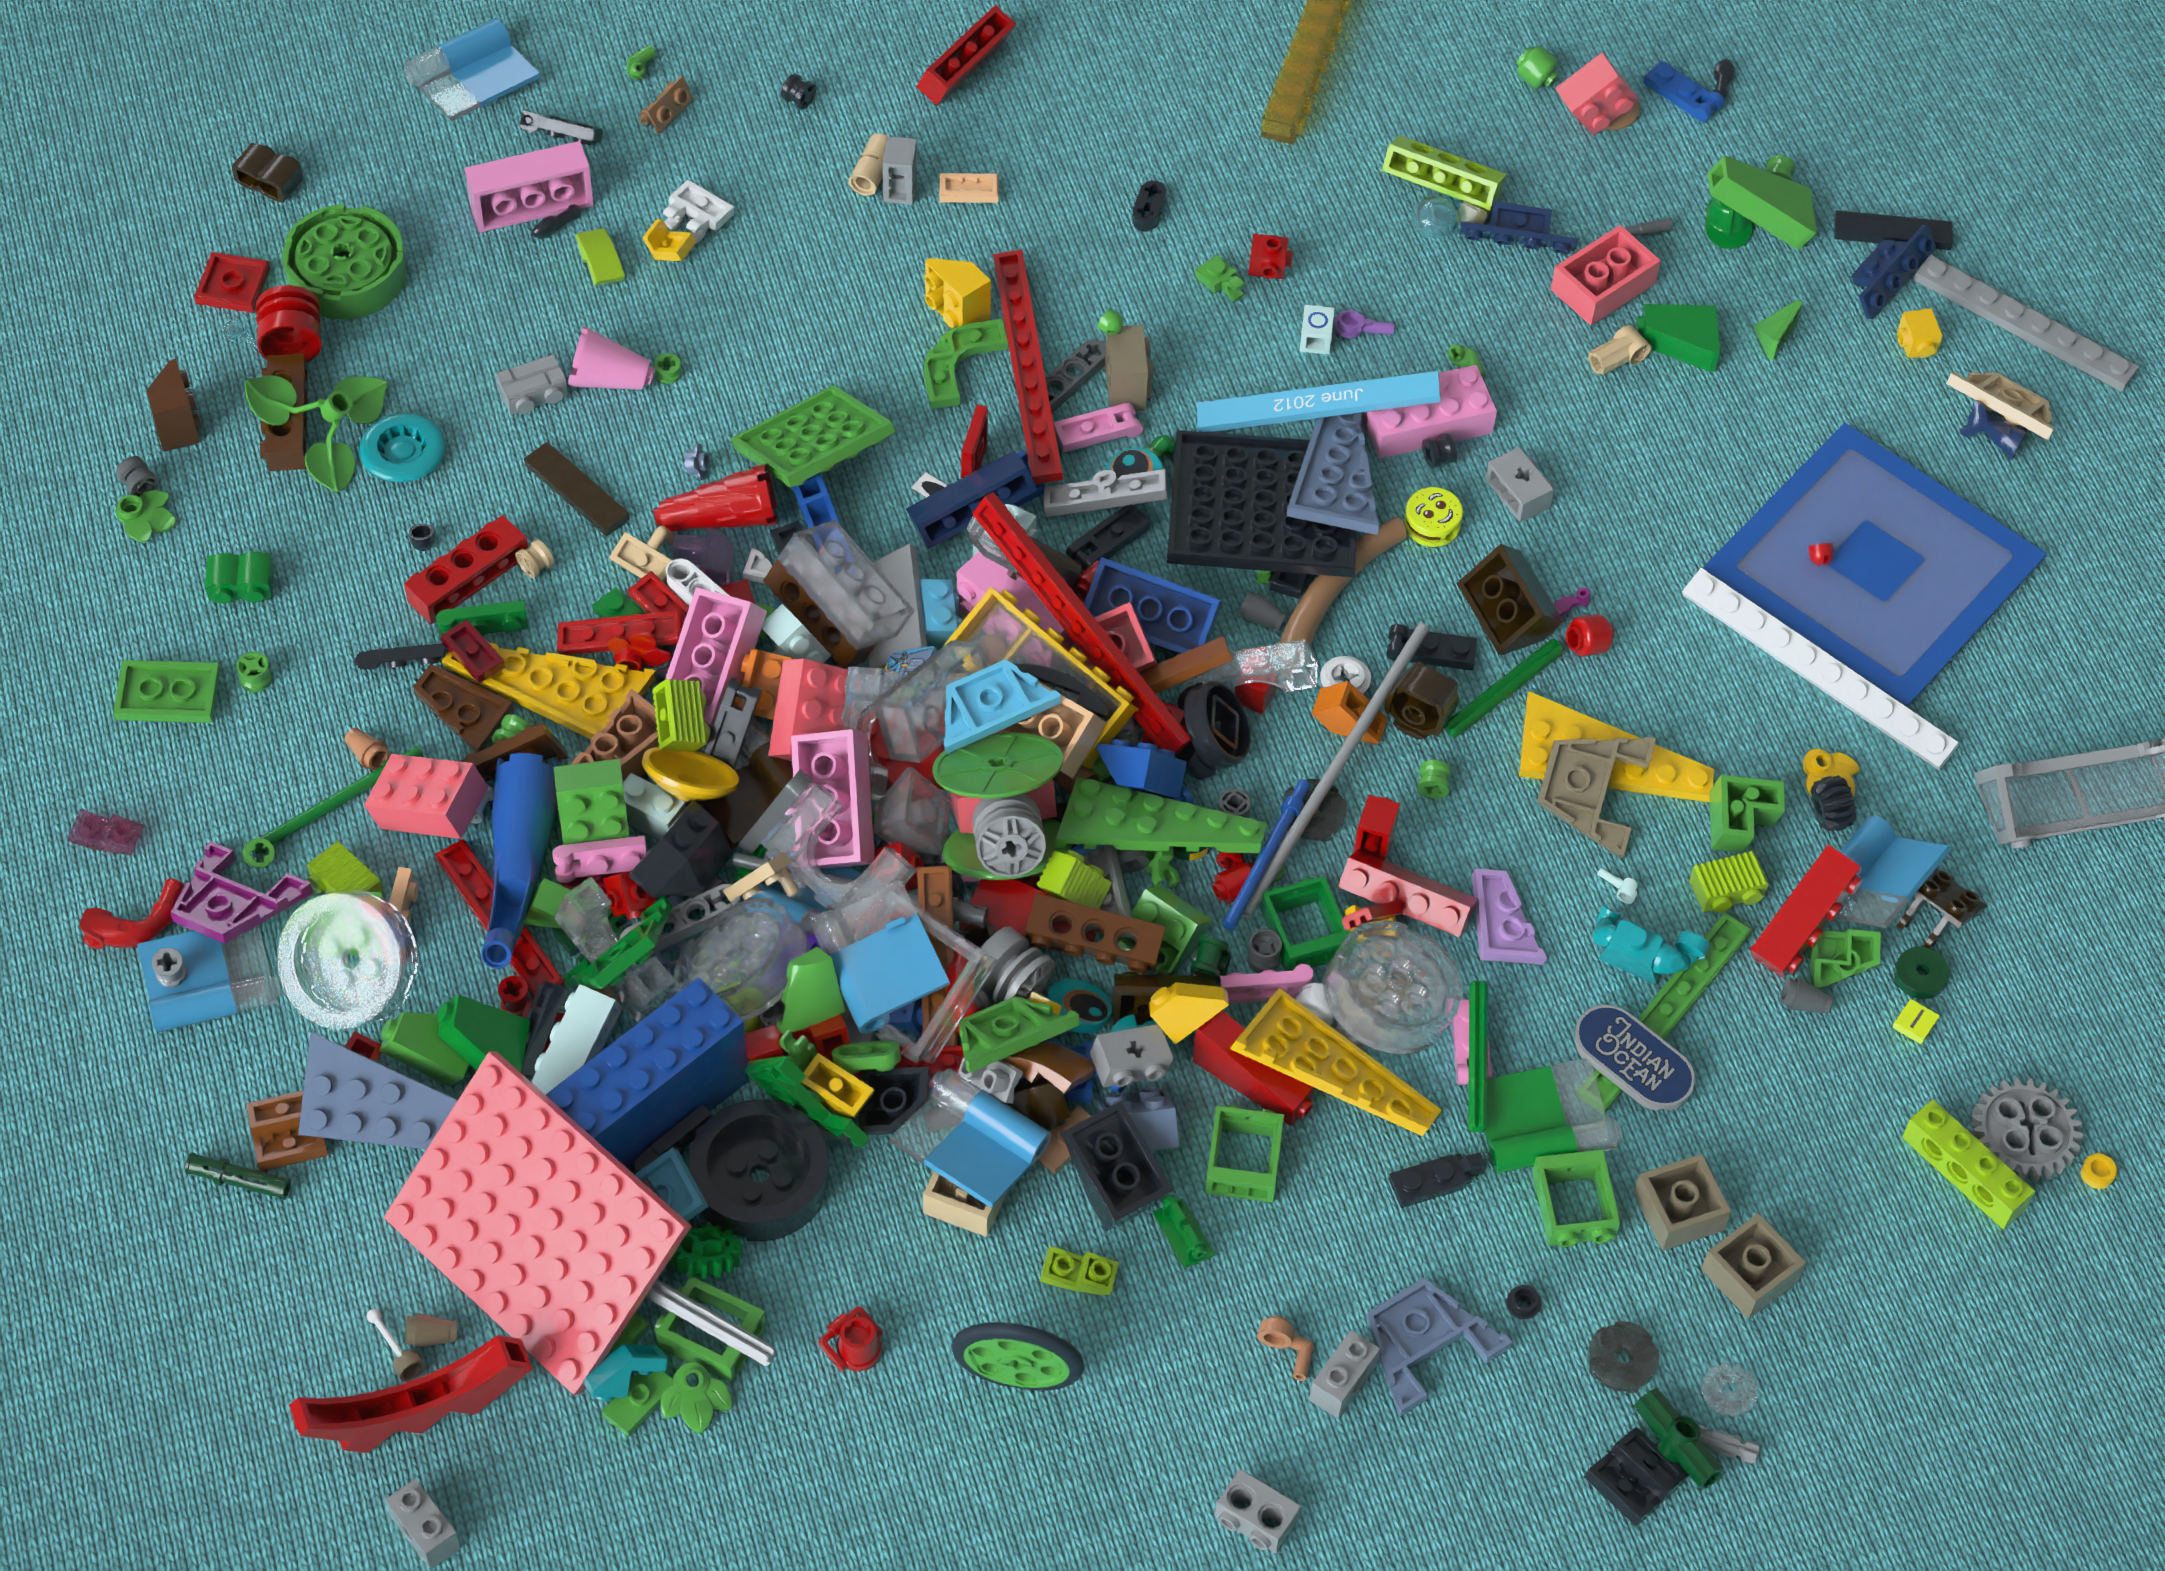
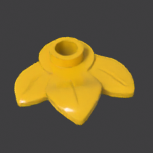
(1833, 765)

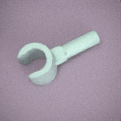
(1627, 887)

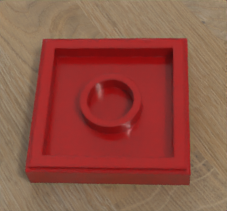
(232, 282)
(975, 442)

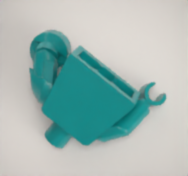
(1644, 951)

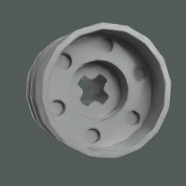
(1007, 819)
(1018, 967)

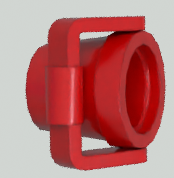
(858, 1343)

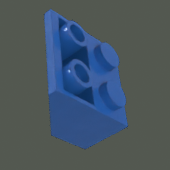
(1144, 768)

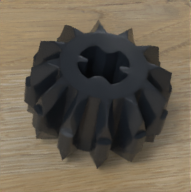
(1833, 803)

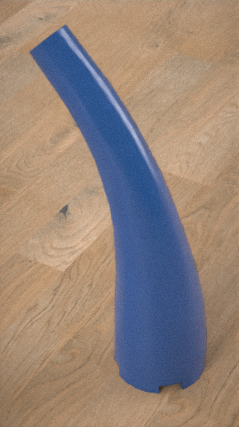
(522, 829)

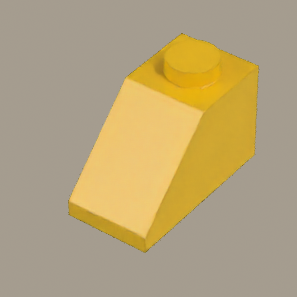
(1186, 1007)
(838, 1088)

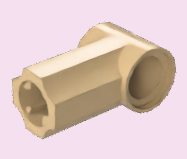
(1625, 347)

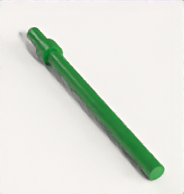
(327, 805)

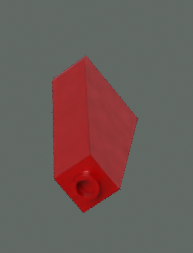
(1011, 905)
(1250, 1078)

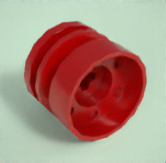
(288, 322)

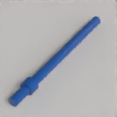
(1290, 809)

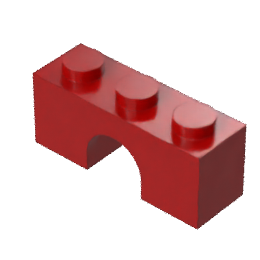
(824, 1035)

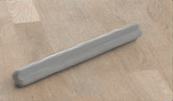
(712, 1323)

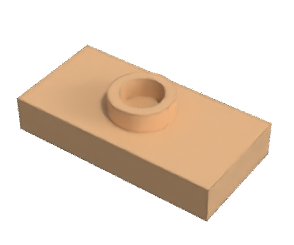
(968, 188)

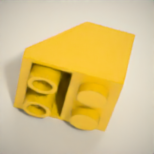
(957, 291)

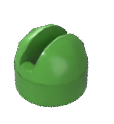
(1111, 322)

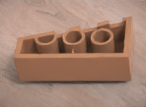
(625, 736)

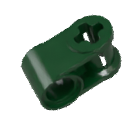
(1211, 957)

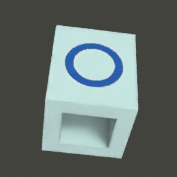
(1316, 329)

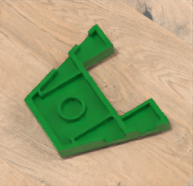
(630, 949)
(782, 1082)

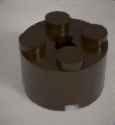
(1422, 701)

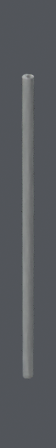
(1337, 765)

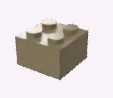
(1128, 367)
(1682, 1202)
(1753, 1266)

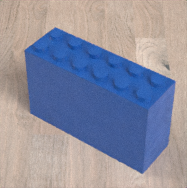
(658, 1073)

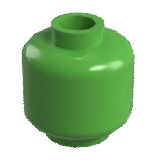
(1537, 67)

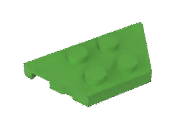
(1009, 1029)

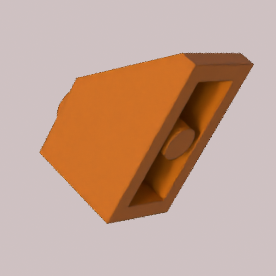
(1340, 708)

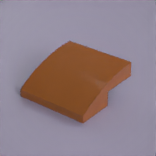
(1055, 1063)
(275, 1132)

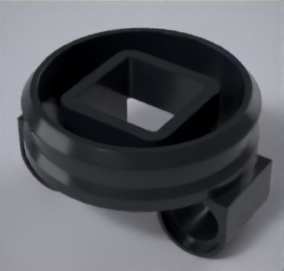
(1209, 748)

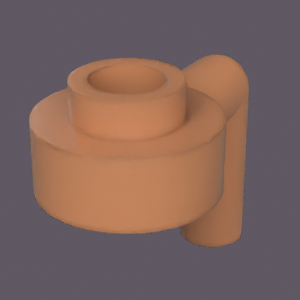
(1279, 1333)

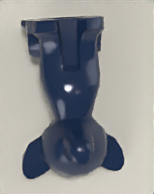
(1999, 431)

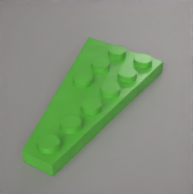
(1148, 822)

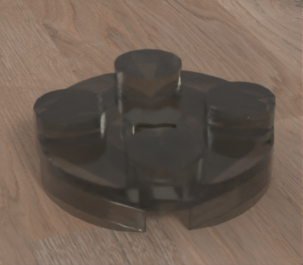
(1332, 814)
(1618, 1375)

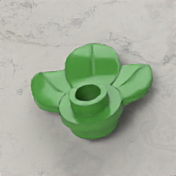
(147, 514)
(695, 1402)

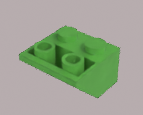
(1182, 929)

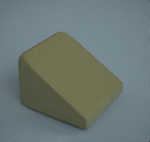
(1473, 214)

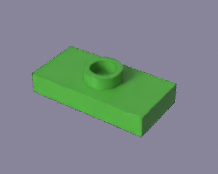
(641, 1401)

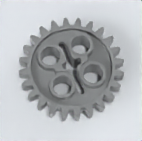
(2054, 1127)

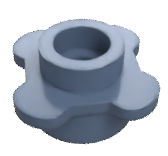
(697, 461)

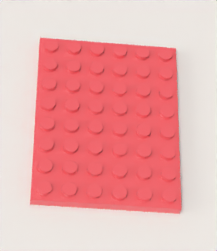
(536, 1222)

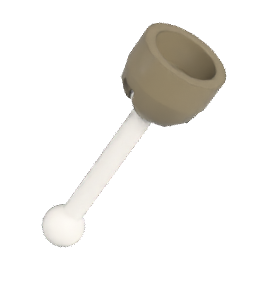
(406, 1362)

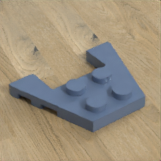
(1417, 1326)

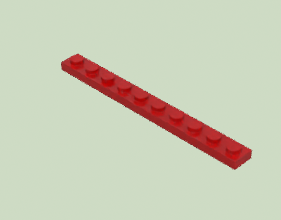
(1027, 367)
(1079, 622)

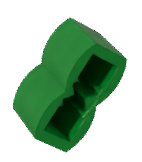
(239, 577)

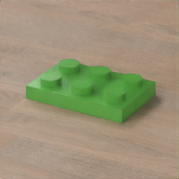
(166, 691)

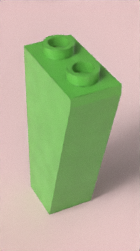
(1765, 199)

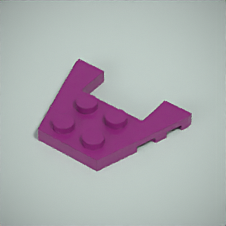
(227, 908)

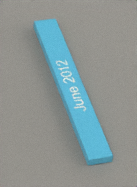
(1319, 402)

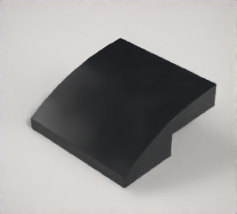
(1635, 1476)

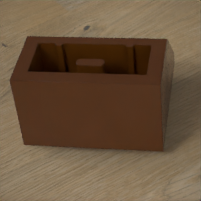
(173, 408)

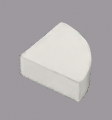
(756, 567)

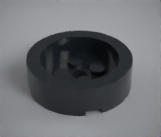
(763, 1138)

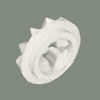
(1352, 669)

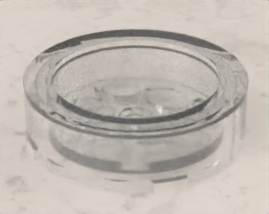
(315, 954)
(744, 955)
(1380, 1009)

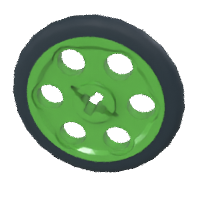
(1017, 1356)

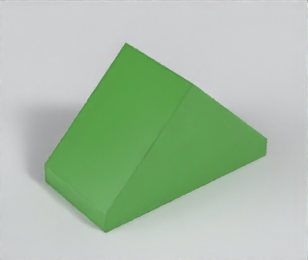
(545, 904)

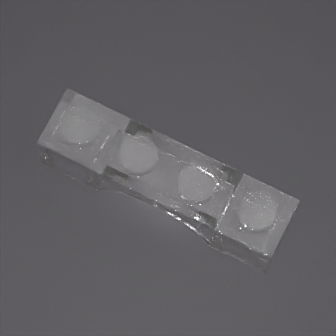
(1285, 665)
(862, 688)

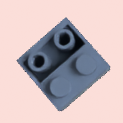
(1151, 1114)

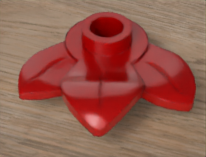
(637, 650)

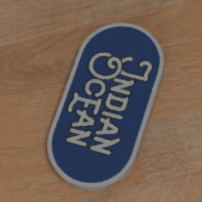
(1634, 1057)

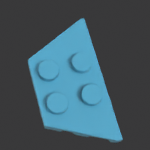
(992, 702)

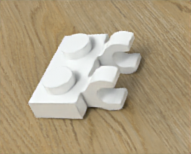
(701, 205)

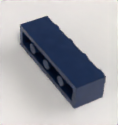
(952, 507)

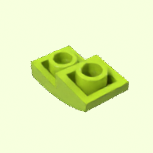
(600, 256)
(1079, 1273)

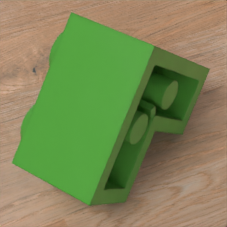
(1740, 805)

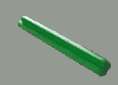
(1503, 688)
(1478, 1057)

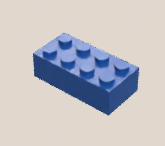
(1167, 612)

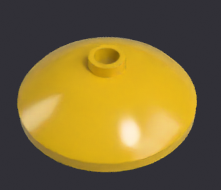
(689, 774)

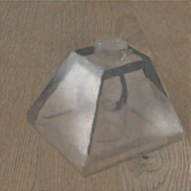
(913, 814)

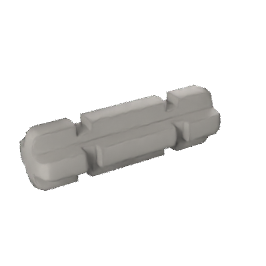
(1729, 1445)

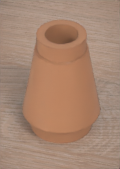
(367, 749)

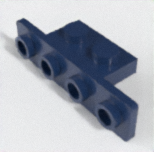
(1519, 225)
(1890, 268)

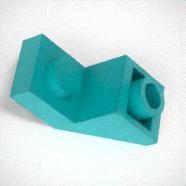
(613, 1374)

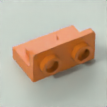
(764, 672)

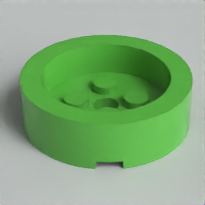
(342, 284)

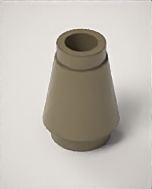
(429, 1330)

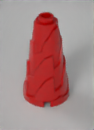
(731, 502)

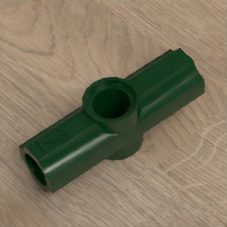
(1679, 1439)

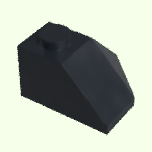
(895, 1098)

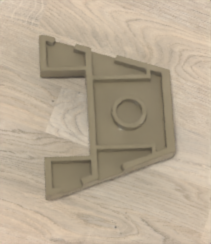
(1579, 780)

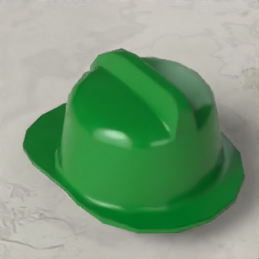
(1726, 226)

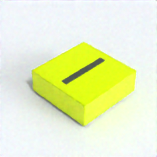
(1916, 1021)

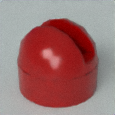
(1821, 553)

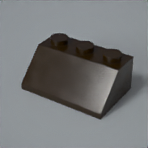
(1509, 600)
(1134, 992)

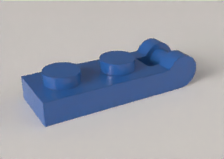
(1683, 91)

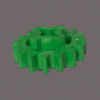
(707, 1252)

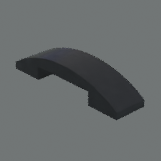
(1087, 698)

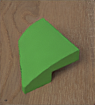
(1843, 955)
(811, 992)

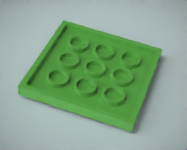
(813, 436)

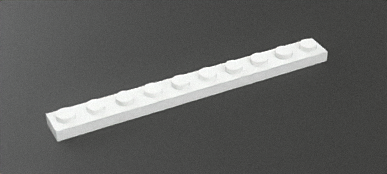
(1820, 669)

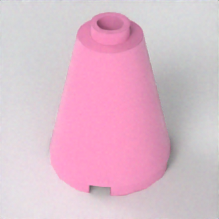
(607, 364)

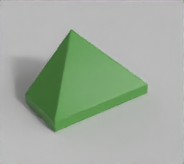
(1777, 327)

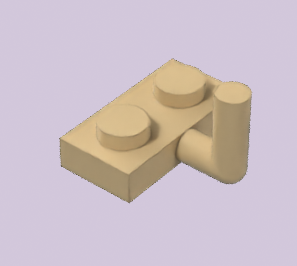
(643, 558)
(769, 873)

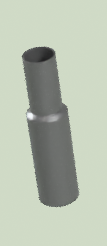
(1651, 227)

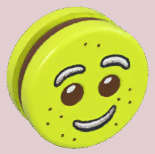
(1433, 517)

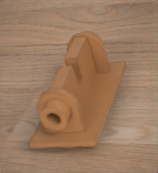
(667, 105)

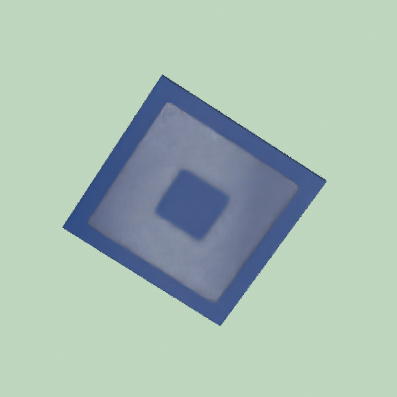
(1907, 569)

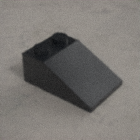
(1115, 1166)

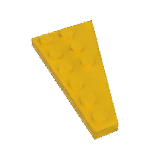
(561, 687)
(1667, 772)
(1313, 1052)

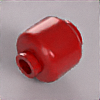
(1590, 635)

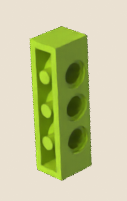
(1444, 172)
(1968, 1164)

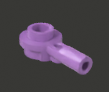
(1352, 324)

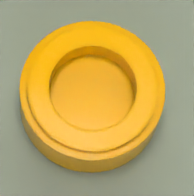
(2099, 1171)

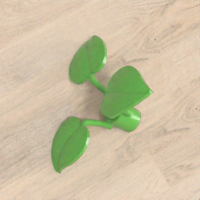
(356, 397)

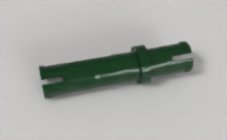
(200, 1165)

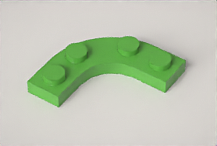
(953, 349)

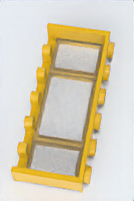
(1019, 638)

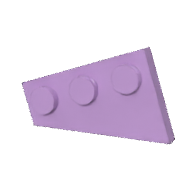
(1500, 921)

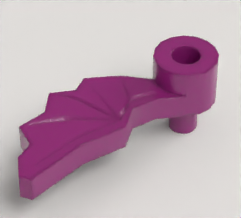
(1566, 603)

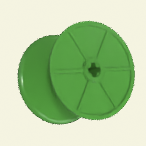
(997, 769)

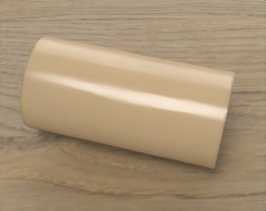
(869, 168)

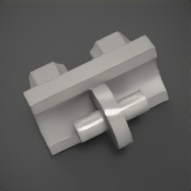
(996, 1078)

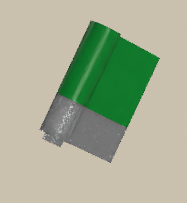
(1546, 1114)

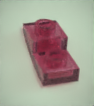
(104, 834)

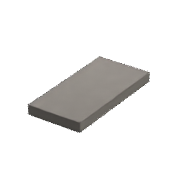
(903, 573)

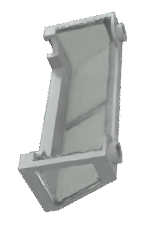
(2074, 792)

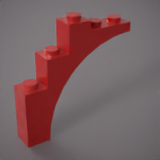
(463, 1387)

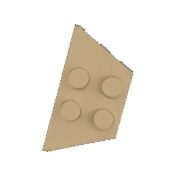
(2007, 398)

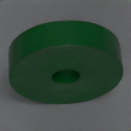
(1923, 960)

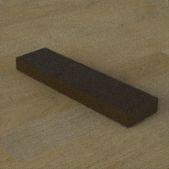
(576, 489)

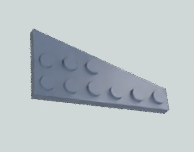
(1336, 477)
(366, 1100)

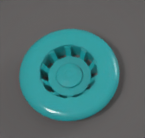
(403, 455)

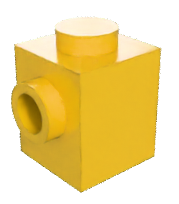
(1919, 333)

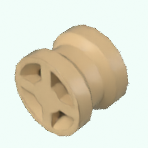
(534, 558)

